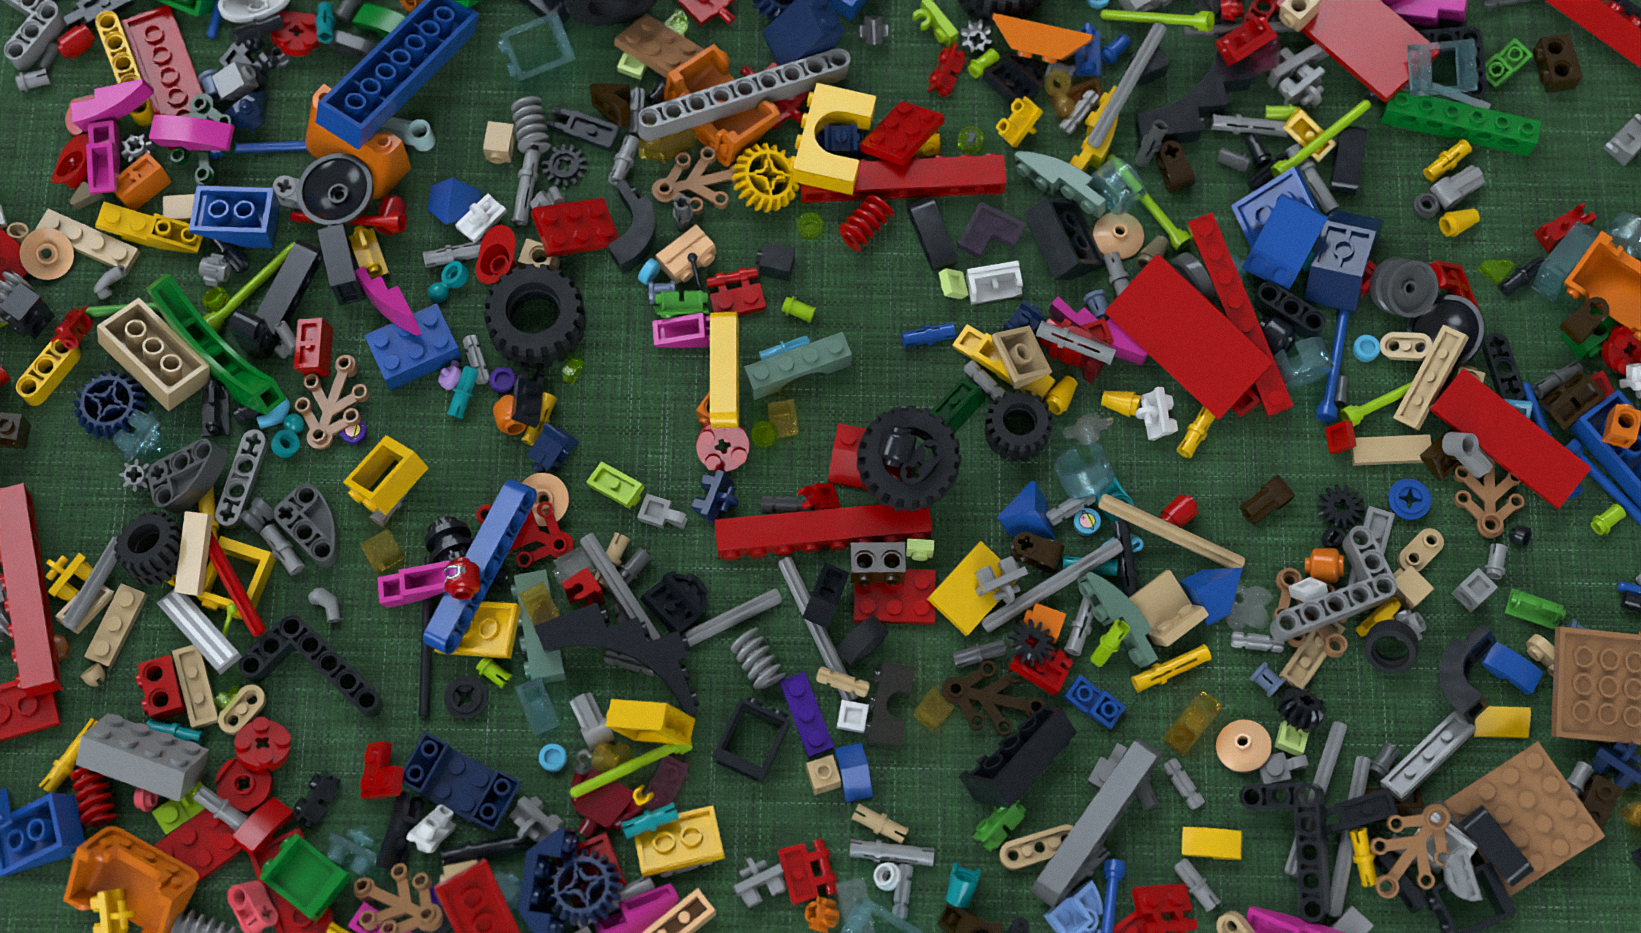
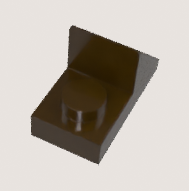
(612, 101)

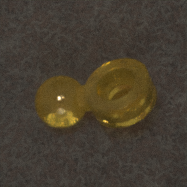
(1064, 105)
(608, 756)

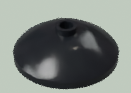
(326, 181)
(1454, 313)

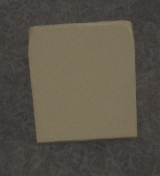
(82, 197)

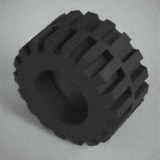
(1022, 405)
(150, 548)

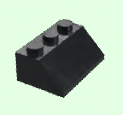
(1064, 238)

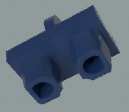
(718, 499)
(1628, 771)

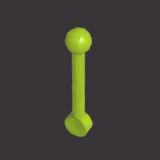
(231, 608)

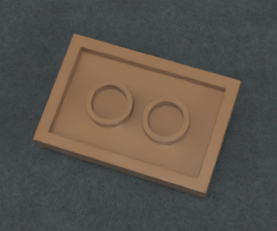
(656, 45)

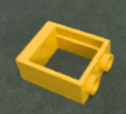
(396, 482)
(236, 549)
(650, 722)

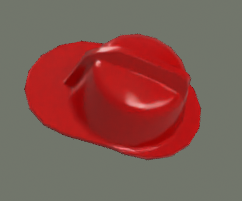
(72, 163)
(496, 254)

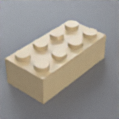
(153, 354)

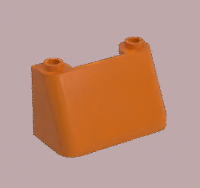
(729, 134)
(382, 155)
(1611, 276)
(151, 879)

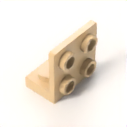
(1167, 609)

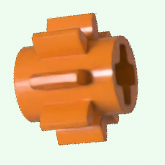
(822, 914)

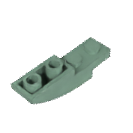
(1055, 175)
(1111, 605)

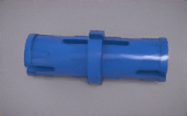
(928, 335)

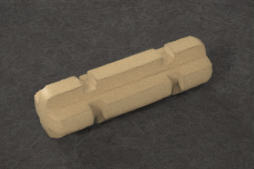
(842, 681)

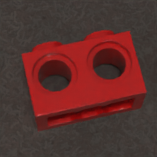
(167, 685)

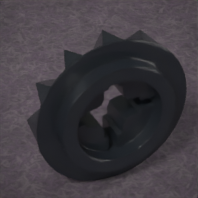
(465, 685)

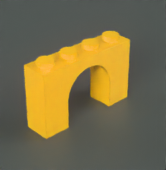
(830, 107)

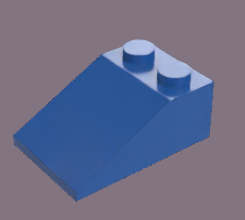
(236, 215)
(1285, 242)
(40, 834)

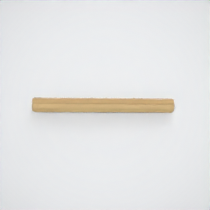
(1170, 532)

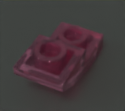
(1266, 56)
(666, 782)

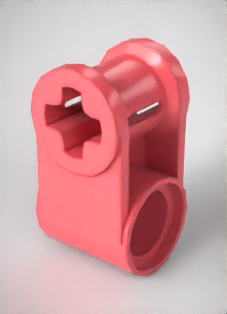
(252, 905)

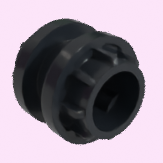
(448, 539)

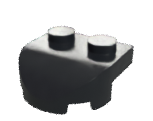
(1015, 77)
(677, 600)

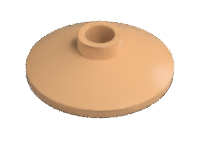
(1109, 241)
(46, 268)
(556, 491)
(1247, 757)

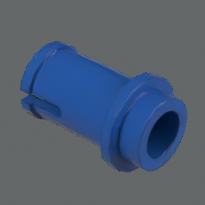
(1110, 53)

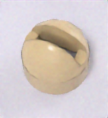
(19, 230)
(92, 674)

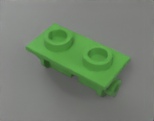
(671, 305)
(1534, 609)
(991, 830)

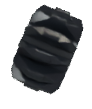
(1301, 709)

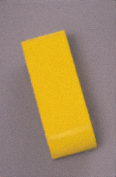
(46, 383)

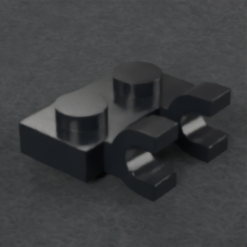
(242, 52)

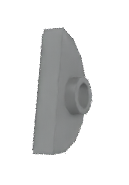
(1460, 875)

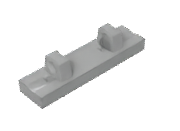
(1290, 64)

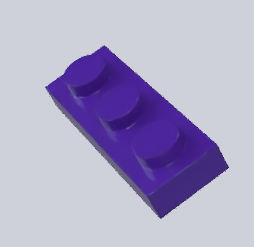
(806, 715)

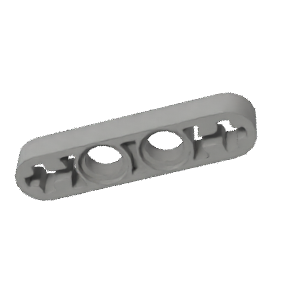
(246, 480)

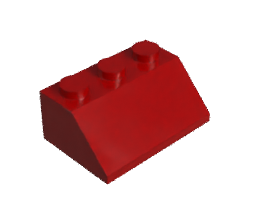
(844, 457)

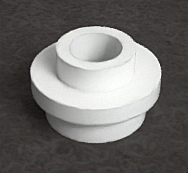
(881, 874)

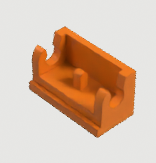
(141, 182)

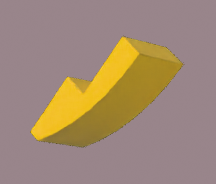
(1212, 843)

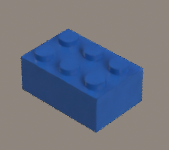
(407, 356)

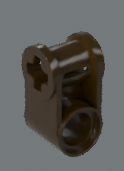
(1175, 171)
(1582, 323)
(1040, 552)

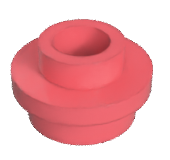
(145, 799)

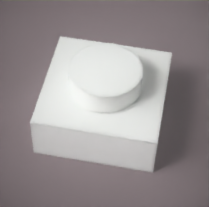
(1308, 589)
(852, 716)

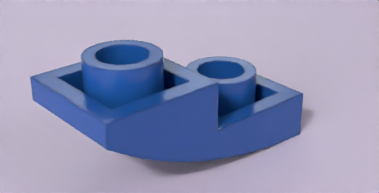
(1508, 664)
(1094, 702)

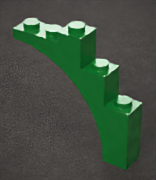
(241, 379)

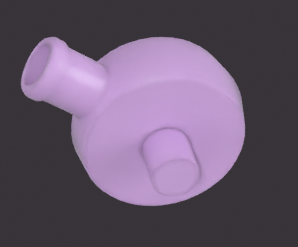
(450, 376)

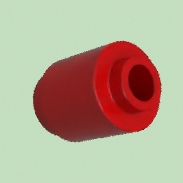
(75, 42)
(388, 205)
(1180, 511)

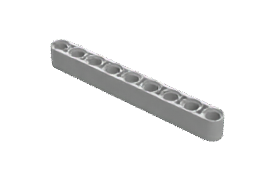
(735, 102)

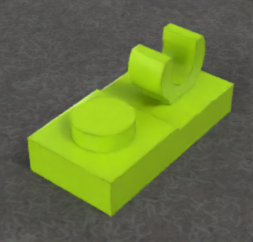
(933, 16)
(615, 485)
(174, 813)

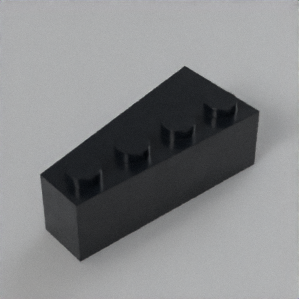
(1020, 758)

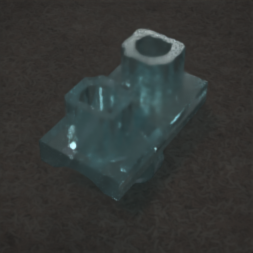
(143, 438)
(341, 846)

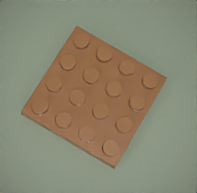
(1597, 686)
(1533, 809)

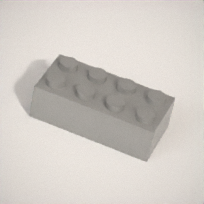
(142, 756)

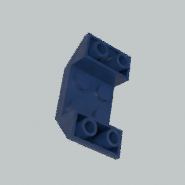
(1342, 260)
(459, 783)
(536, 870)

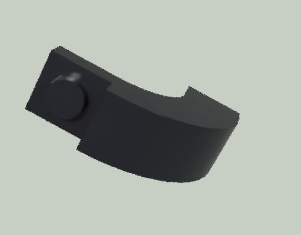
(638, 241)
(1456, 670)

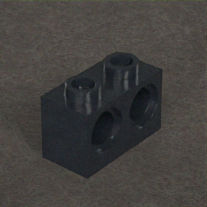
(26, 312)
(825, 595)

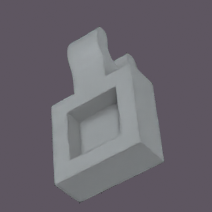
(658, 511)
(1105, 767)
(1278, 769)

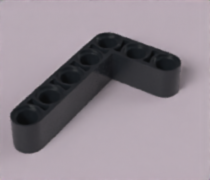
(1458, 33)
(257, 331)
(318, 659)
(1304, 838)

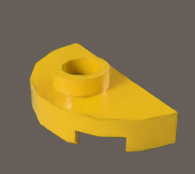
(1382, 613)

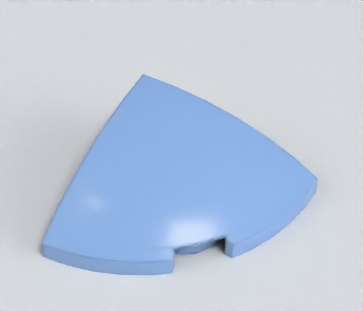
(1077, 911)

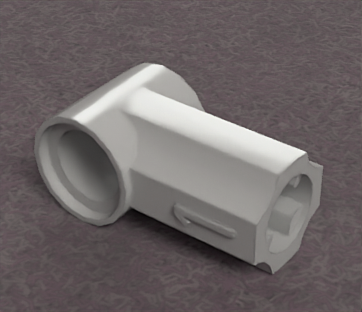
(1452, 190)
(1467, 450)
(591, 721)

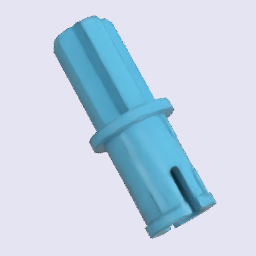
(783, 347)

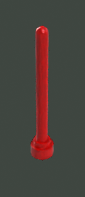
(395, 221)

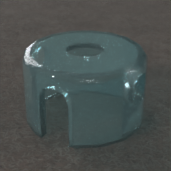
(1112, 179)
(1627, 233)
(1308, 366)
(1084, 479)

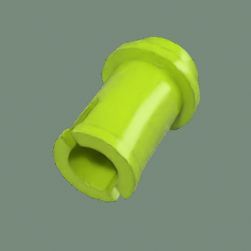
(986, 61)
(1279, 113)
(798, 309)
(1603, 523)
(492, 671)

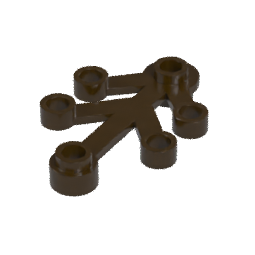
(987, 697)

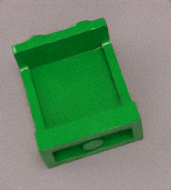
(304, 877)

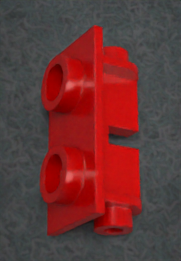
(949, 62)
(73, 328)

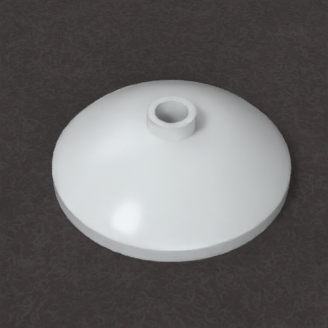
(246, 10)

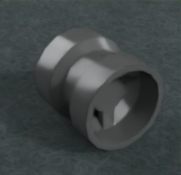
(257, 515)

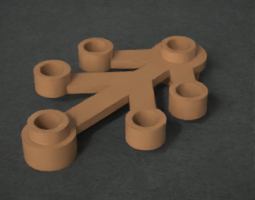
(695, 181)
(332, 405)
(1489, 495)
(1324, 632)
(1413, 847)
(399, 905)

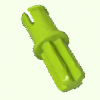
(1110, 642)

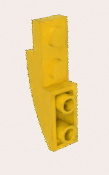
(1091, 155)
(148, 230)
(981, 349)

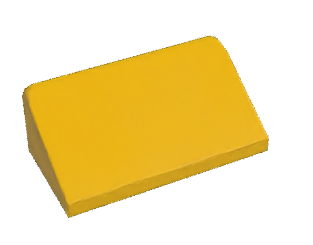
(1305, 130)
(1503, 722)

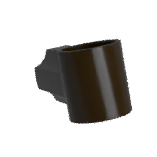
(1272, 496)

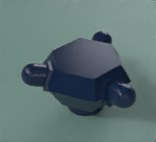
(249, 111)

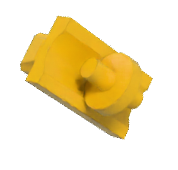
(1020, 122)
(61, 587)
(112, 911)

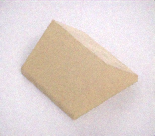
(1021, 356)

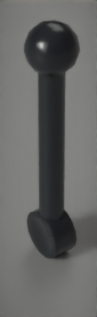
(692, 257)

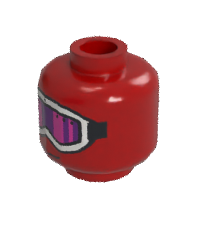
(462, 578)

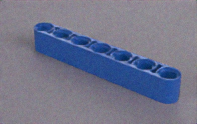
(488, 552)

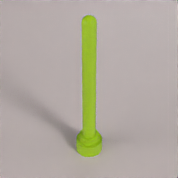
(1202, 21)
(1282, 166)
(1178, 238)
(216, 319)
(1356, 413)
(628, 767)

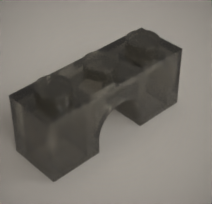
(893, 682)

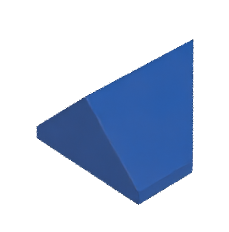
(452, 200)
(1027, 514)
(1213, 590)

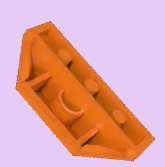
(1040, 38)

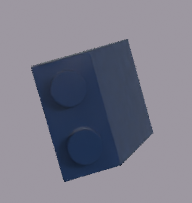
(803, 31)

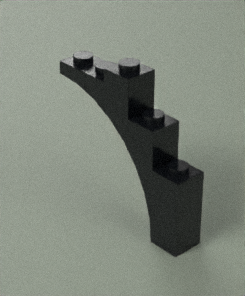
(1209, 97)
(661, 655)

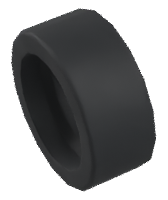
(862, 640)
(1388, 664)

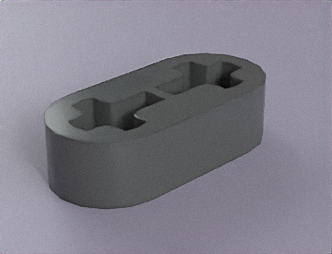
(351, 45)

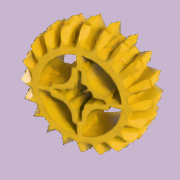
(763, 196)

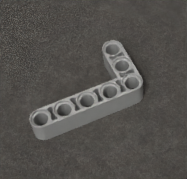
(36, 23)
(1343, 598)

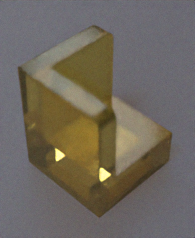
(784, 417)
(382, 551)
(539, 604)
(933, 710)

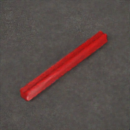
(235, 588)

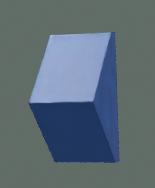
(854, 772)

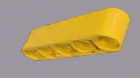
(122, 58)
(724, 370)

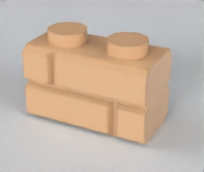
(674, 256)

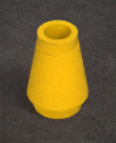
(1458, 221)
(1061, 395)
(1121, 402)

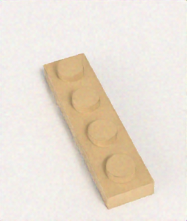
(91, 242)
(1431, 377)

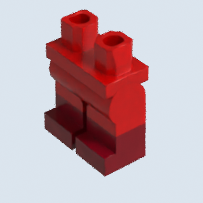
(1067, 356)

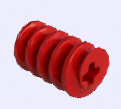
(863, 221)
(92, 797)

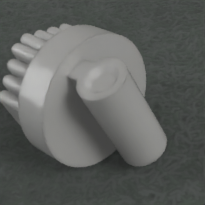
(551, 198)

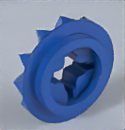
(1418, 493)

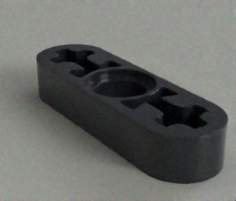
(1505, 357)

